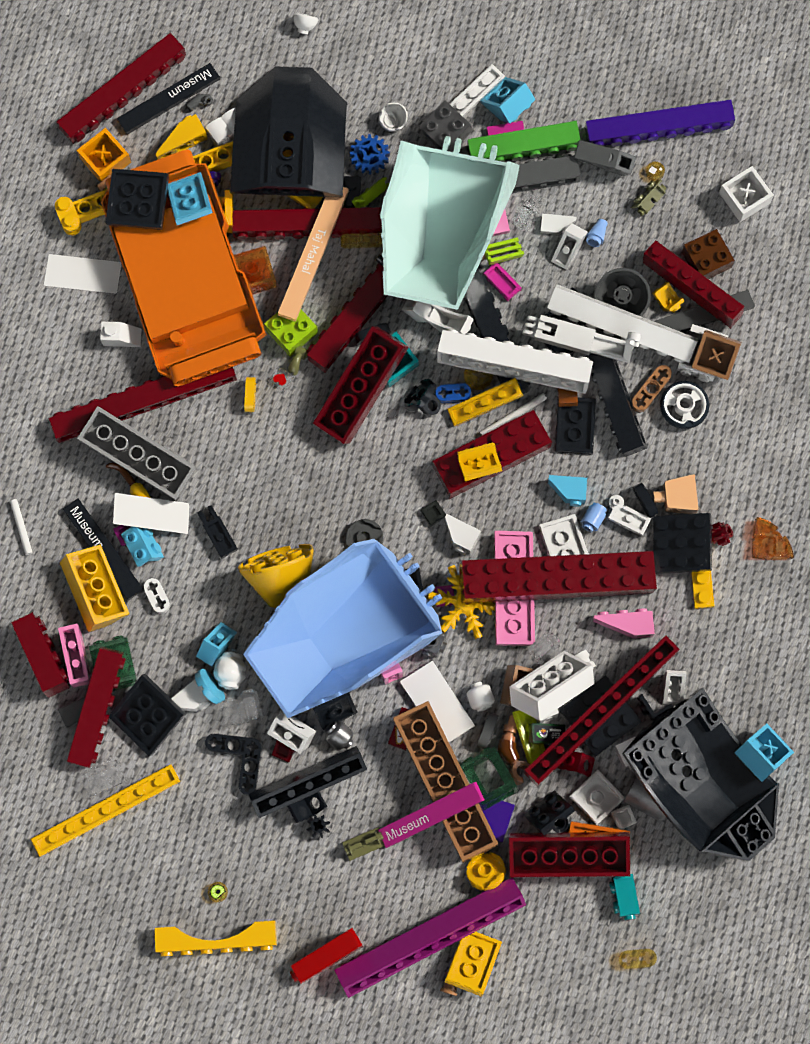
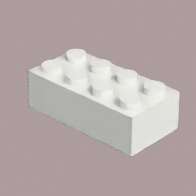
(551, 685)

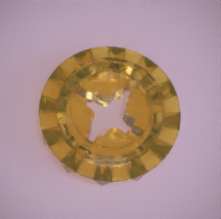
(475, 384)

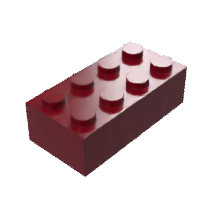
(40, 655)

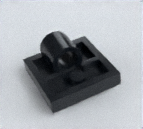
(546, 812)

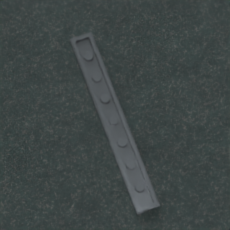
(698, 316)

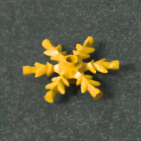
(467, 609)

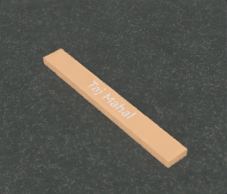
(311, 256)

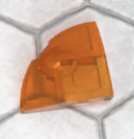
(768, 542)

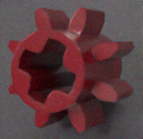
(721, 533)

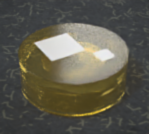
(655, 171)

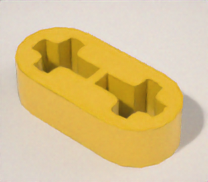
(250, 394)

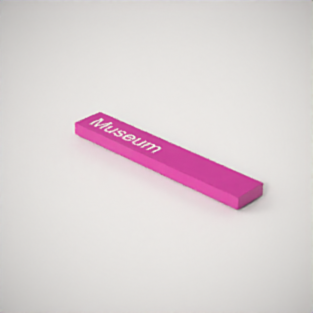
(431, 814)

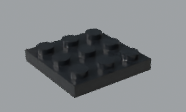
(137, 199)
(682, 543)
(147, 715)
(613, 729)

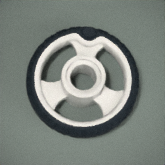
(697, 394)

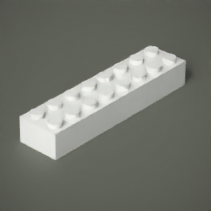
(514, 361)

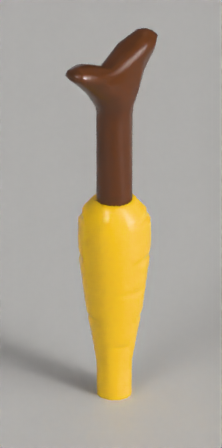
(136, 489)

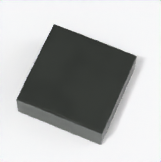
(433, 513)

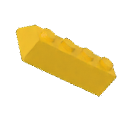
(94, 587)

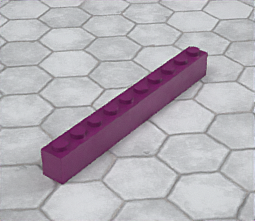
(429, 937)

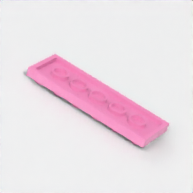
(514, 618)

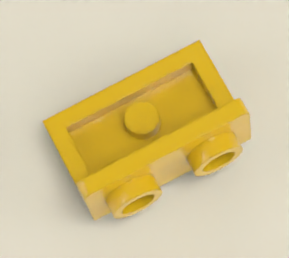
(479, 461)

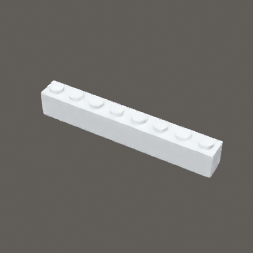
(621, 322)

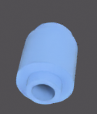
(593, 517)

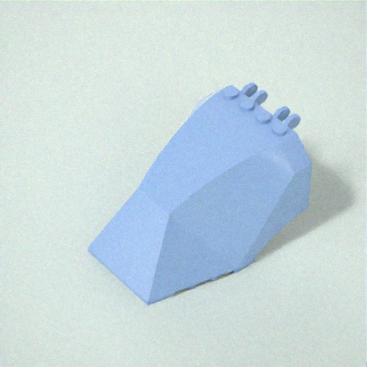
(343, 628)

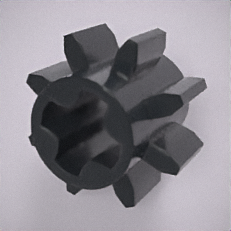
(320, 831)

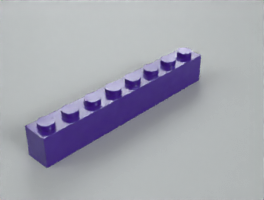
(660, 123)

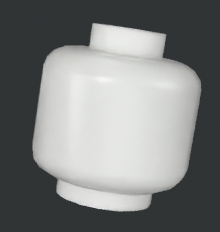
(480, 697)

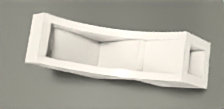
(437, 316)

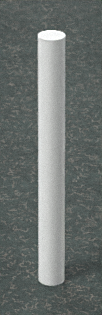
(515, 414)

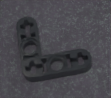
(242, 750)

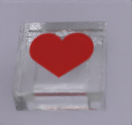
(280, 379)

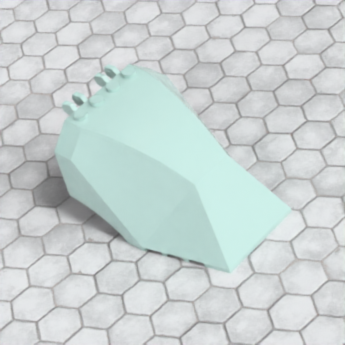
(440, 220)

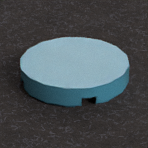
(212, 690)

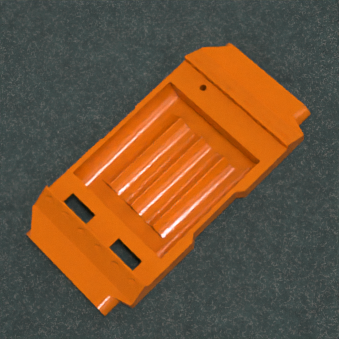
(189, 285)

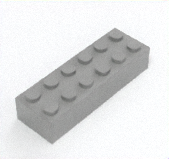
(137, 453)

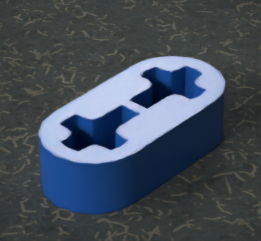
(453, 388)

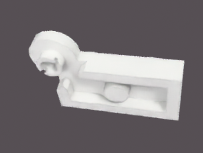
(626, 516)

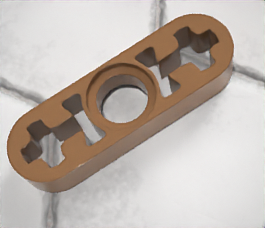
(655, 375)

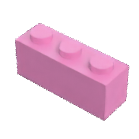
(75, 655)

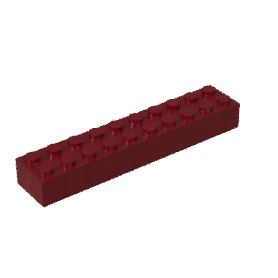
(557, 577)

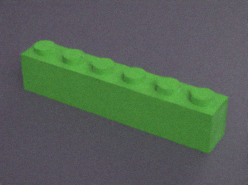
(528, 142)

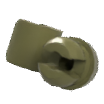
(300, 353)

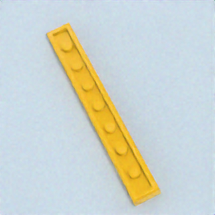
(105, 810)

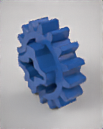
(364, 148)

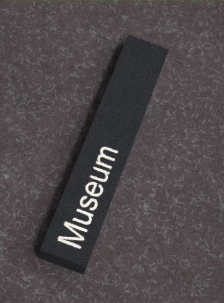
(168, 98)
(94, 536)

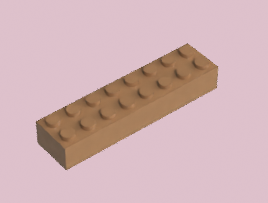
(443, 776)

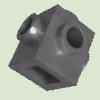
(435, 649)

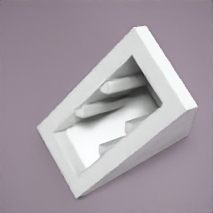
(674, 687)

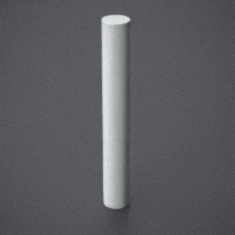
(21, 527)

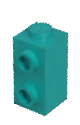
(626, 897)

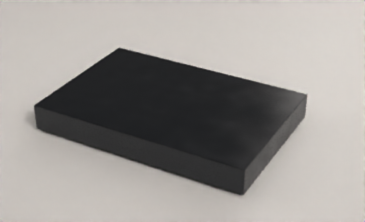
(576, 427)

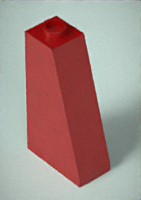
(326, 956)

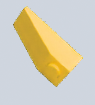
(185, 135)

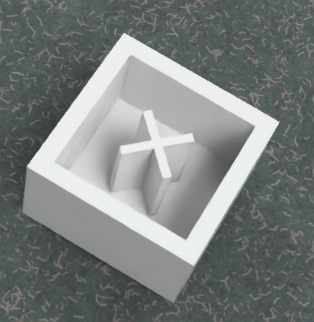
(746, 194)

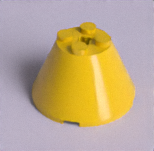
(278, 571)

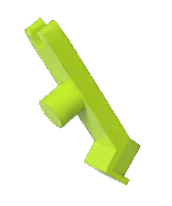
(370, 193)

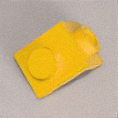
(667, 298)

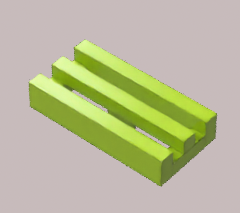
(517, 254)

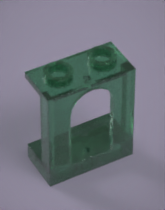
(499, 794)

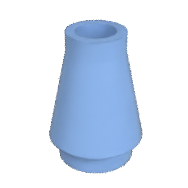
(596, 235)

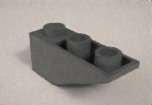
(605, 158)

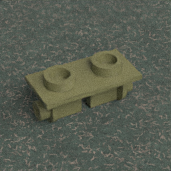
(643, 201)
(363, 844)

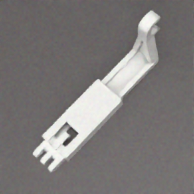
(581, 338)

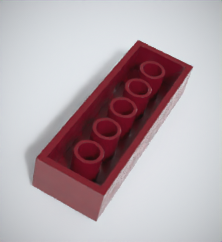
(360, 385)
(513, 442)
(569, 854)

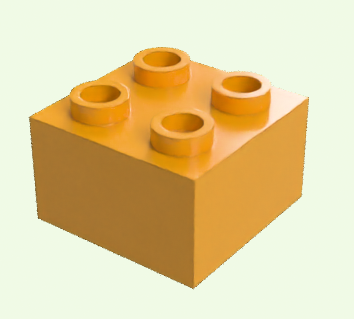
(103, 154)

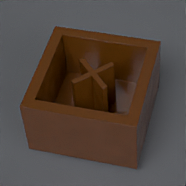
(708, 254)

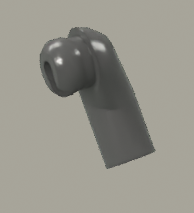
(199, 100)

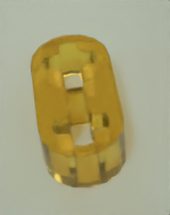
(637, 953)

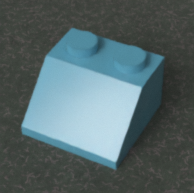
(508, 99)

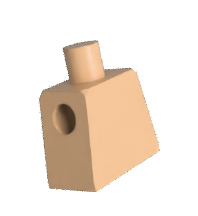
(679, 495)

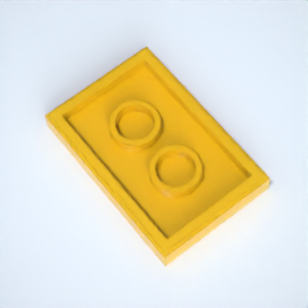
(473, 963)

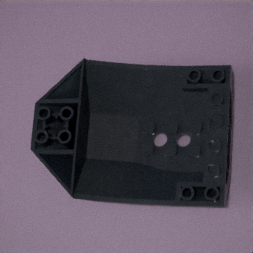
(296, 103)
(721, 801)

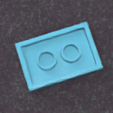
(189, 198)

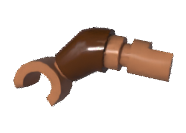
(508, 750)

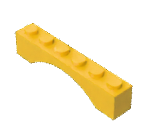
(172, 940)

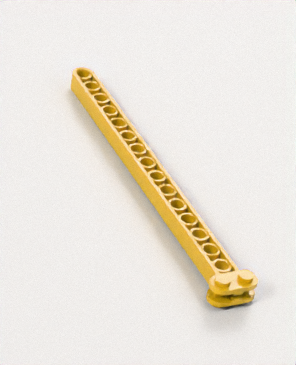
(72, 216)

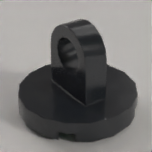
(420, 396)

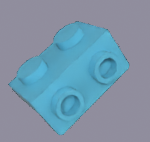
(142, 545)

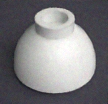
(304, 22)

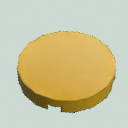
(486, 871)

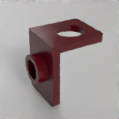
(575, 763)

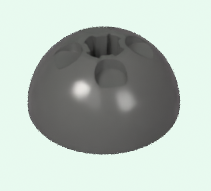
(628, 279)

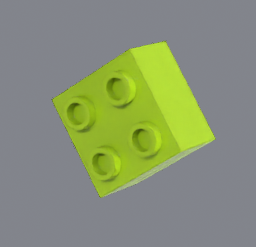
(290, 333)

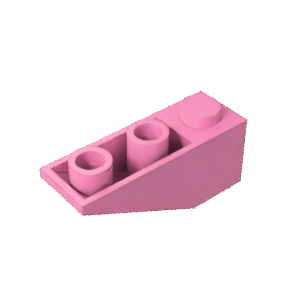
(633, 624)

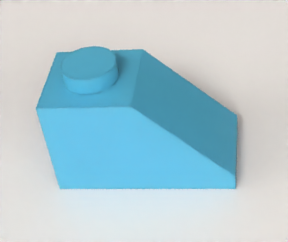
(569, 488)
(215, 644)

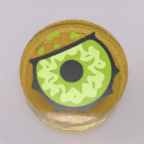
(217, 892)

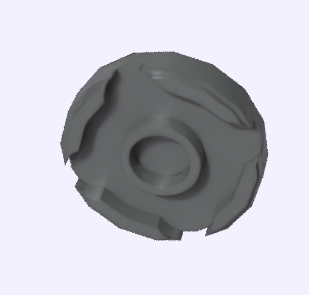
(356, 529)

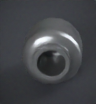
(339, 735)

